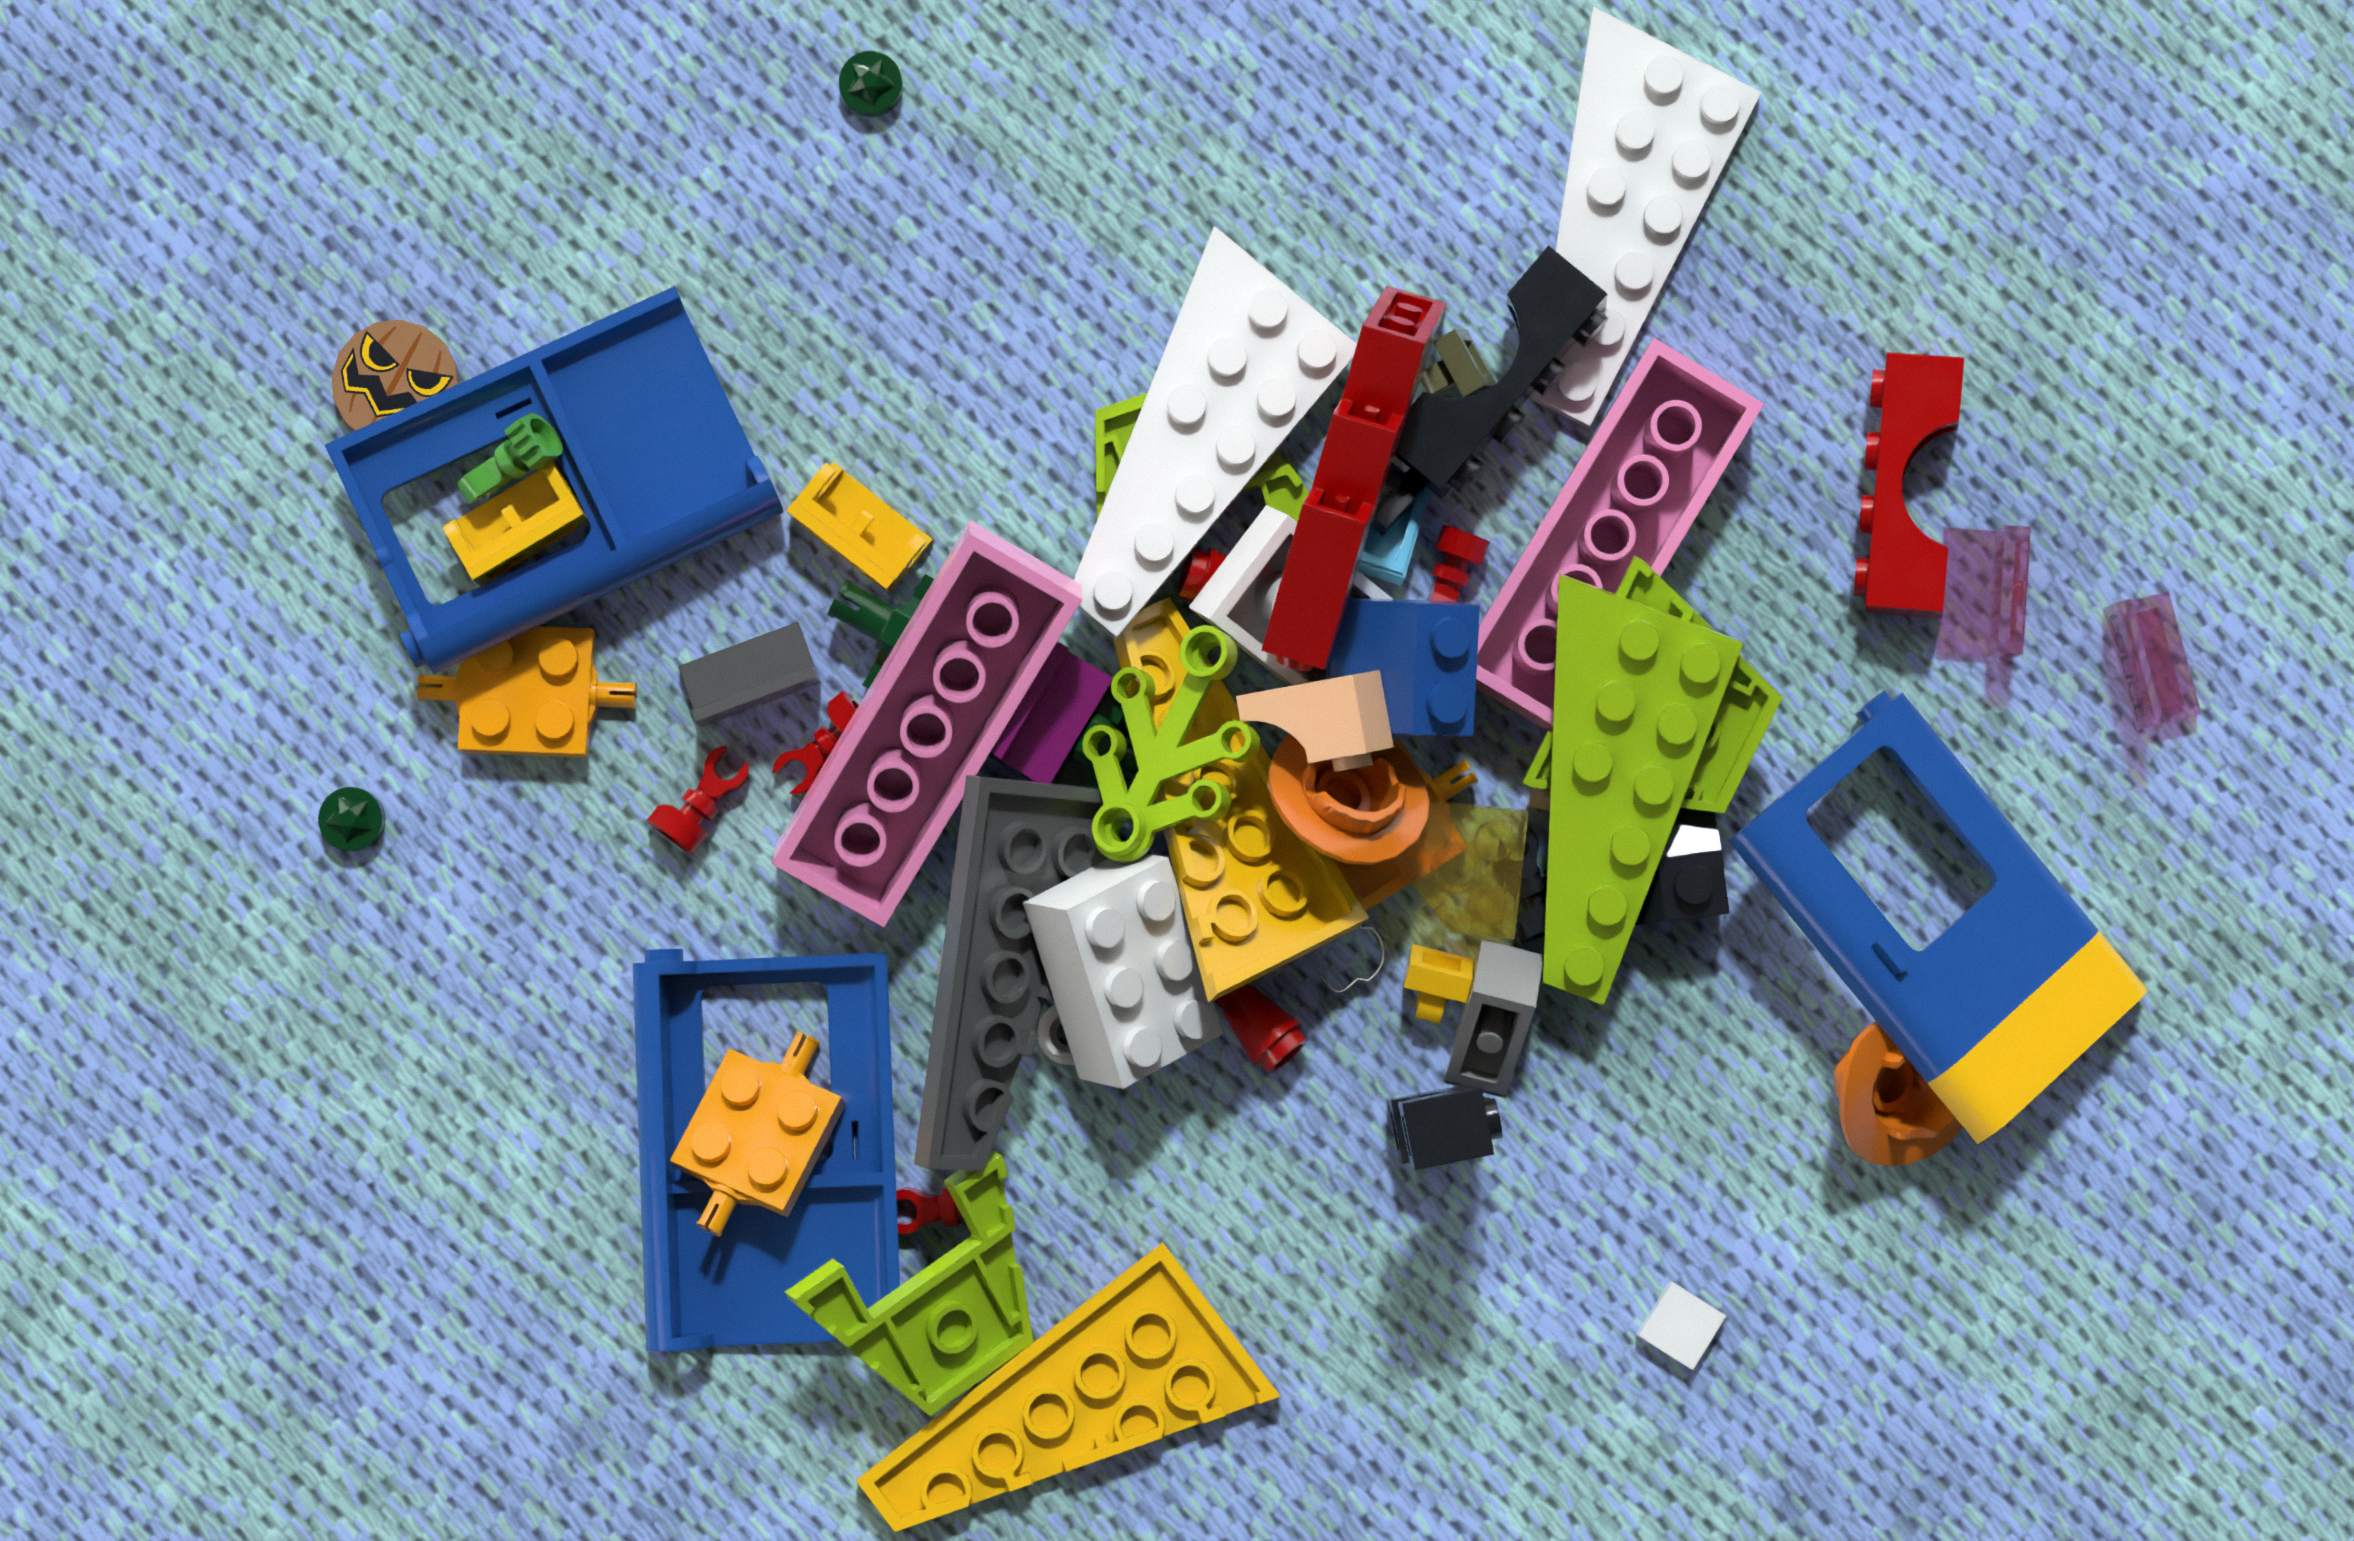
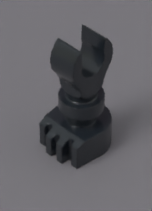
(1532, 892)

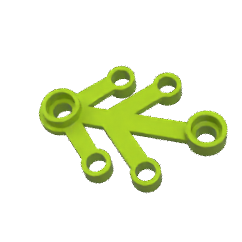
(1161, 752)

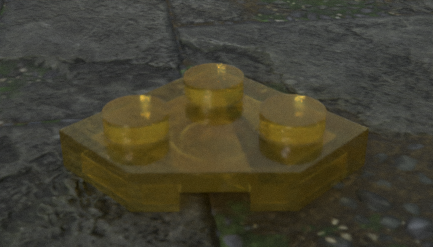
(1469, 866)

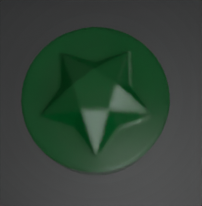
(870, 83)
(351, 819)

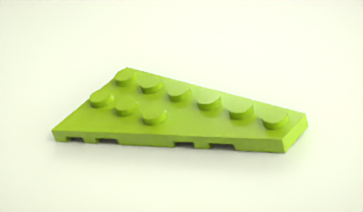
(1626, 739)

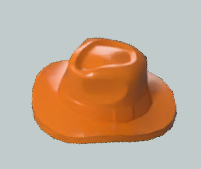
(1350, 813)
(1887, 1105)

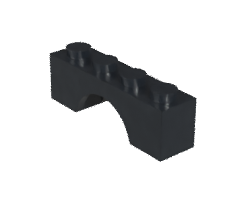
(1552, 311)
(1444, 1126)

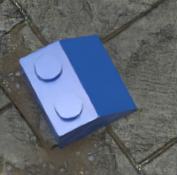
(1423, 658)

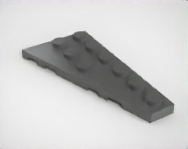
(992, 982)

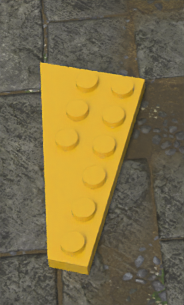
(1244, 880)
(1101, 1381)

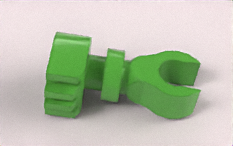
(530, 447)

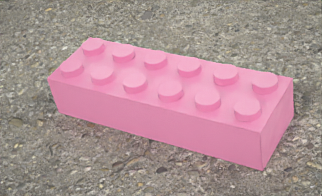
(1622, 500)
(927, 723)

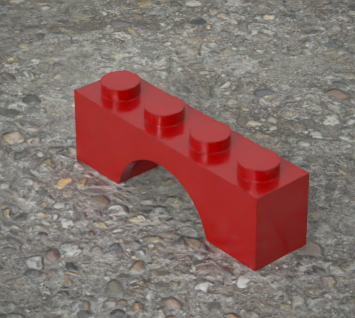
(1918, 405)

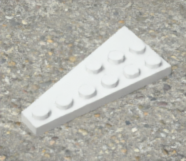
(1637, 176)
(1223, 400)

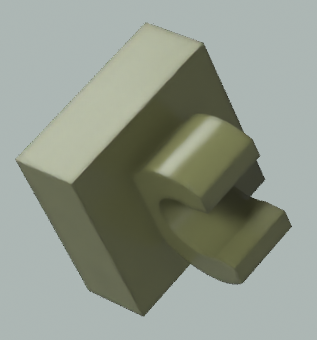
(1460, 366)

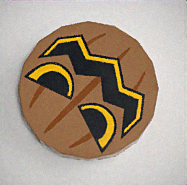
(390, 370)

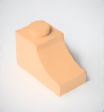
(1328, 717)

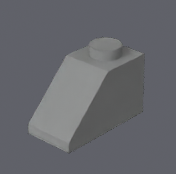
(1495, 1017)

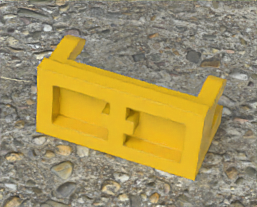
(516, 524)
(859, 526)

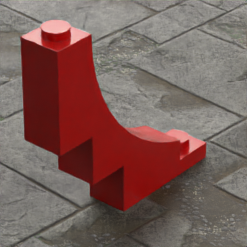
(1351, 478)

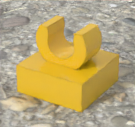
(1437, 977)

